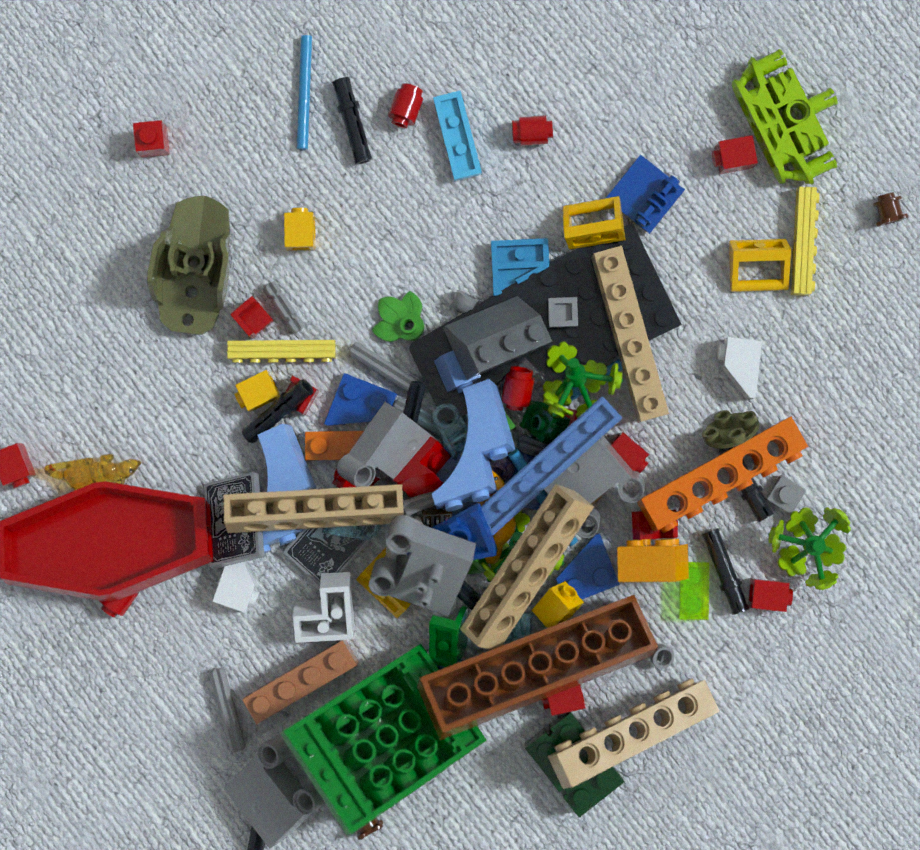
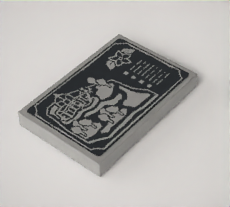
(232, 547)
(324, 553)

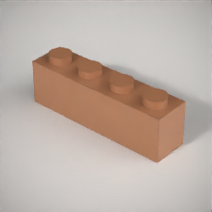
(300, 681)

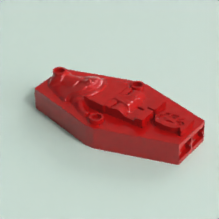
(105, 541)

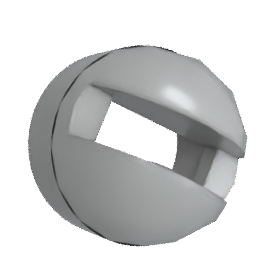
(463, 302)
(665, 656)

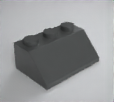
(496, 336)

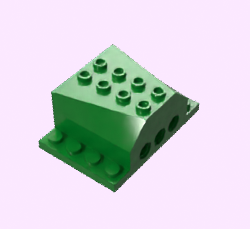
(376, 743)

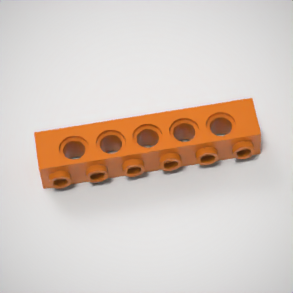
(783, 434)

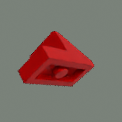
(420, 472)

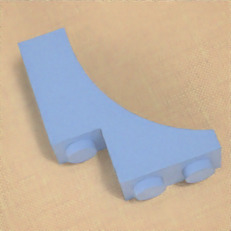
(486, 439)
(285, 471)

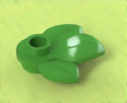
(396, 316)

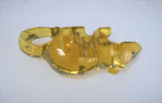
(86, 471)

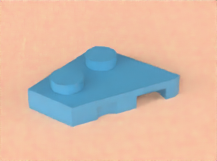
(517, 260)

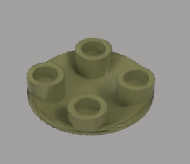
(730, 429)

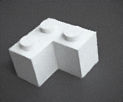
(331, 616)

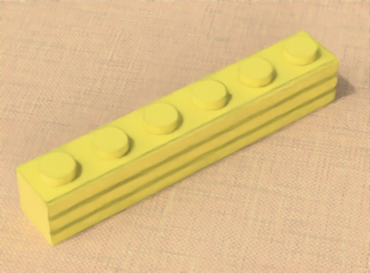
(803, 243)
(281, 349)

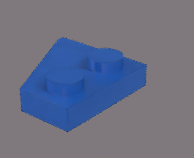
(357, 401)
(590, 570)

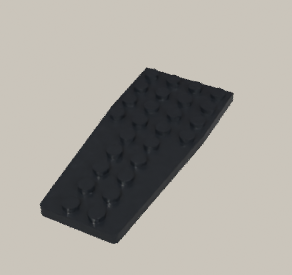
(566, 277)

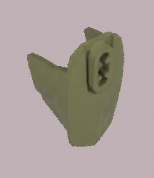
(189, 256)

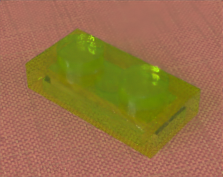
(695, 593)

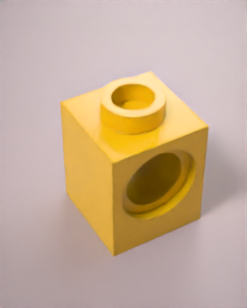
(299, 230)
(256, 391)
(557, 605)

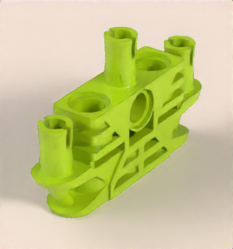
(762, 113)

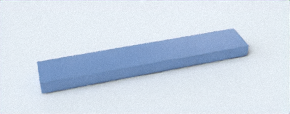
(549, 464)

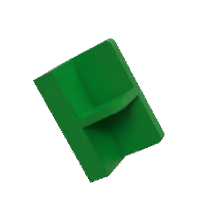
(446, 639)

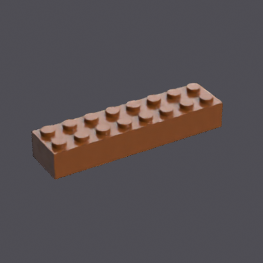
(536, 667)

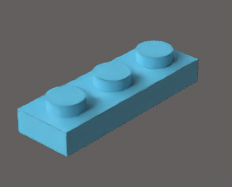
(457, 135)

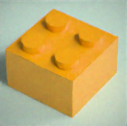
(652, 562)

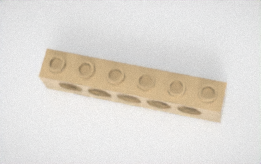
(629, 334)
(312, 508)
(526, 567)
(698, 706)

